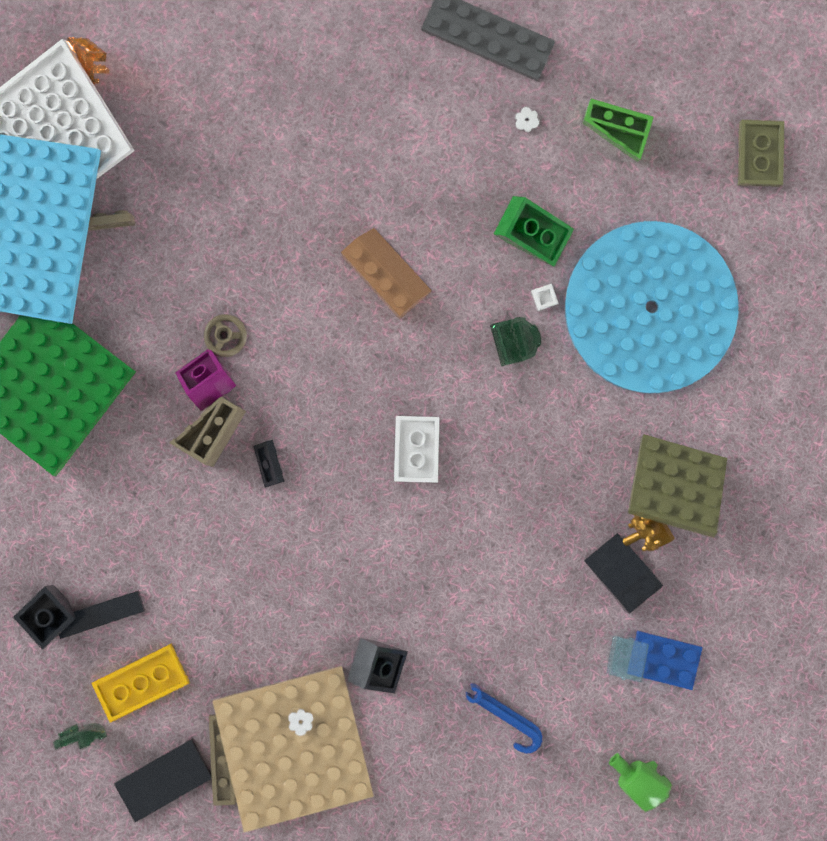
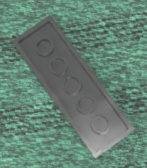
(489, 36)

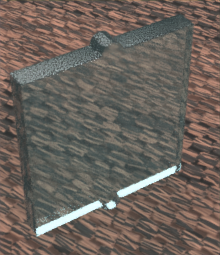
(627, 658)

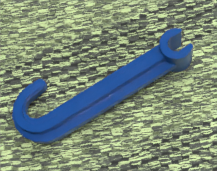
(509, 716)

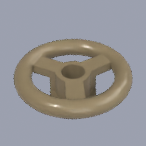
(220, 328)

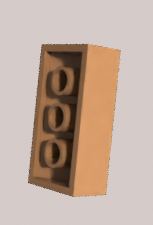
(385, 272)

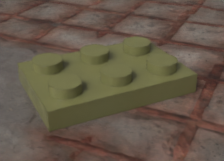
(761, 153)

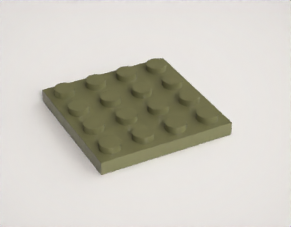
(678, 486)

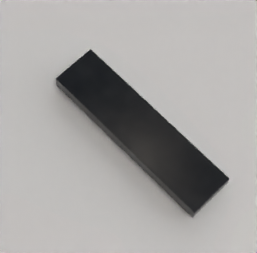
(104, 613)

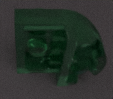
(515, 340)
(82, 735)

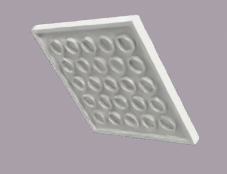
(61, 105)

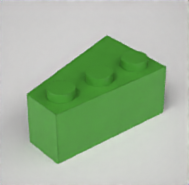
(619, 126)

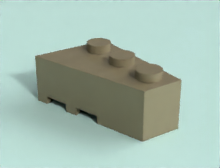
(210, 432)

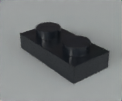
(268, 463)

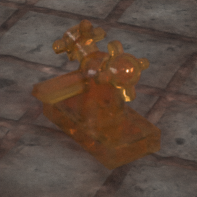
(87, 54)

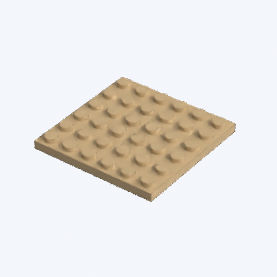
(288, 774)

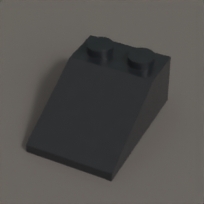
(623, 573)

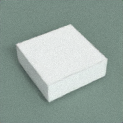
(544, 297)

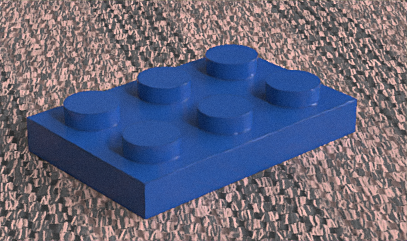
(670, 660)

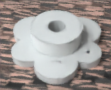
(526, 114)
(300, 728)

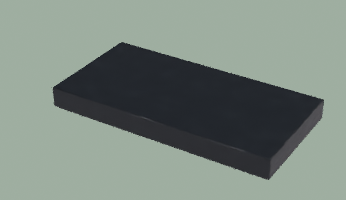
(163, 780)

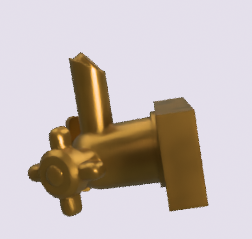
(653, 532)

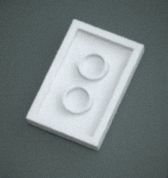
(416, 449)

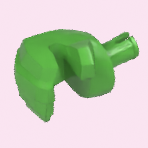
(642, 782)

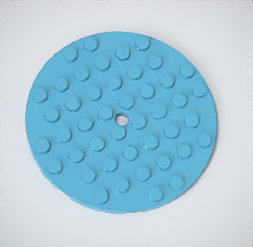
(692, 298)

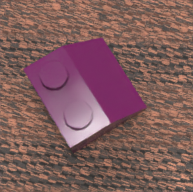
(205, 379)

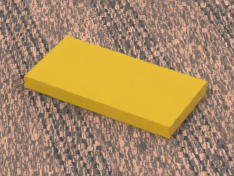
(140, 683)

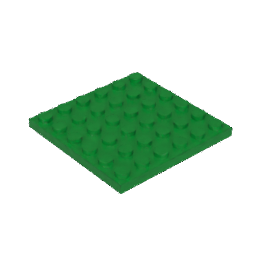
(54, 388)

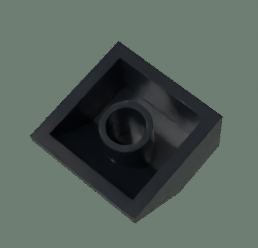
(45, 616)
(377, 666)

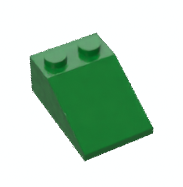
(533, 230)

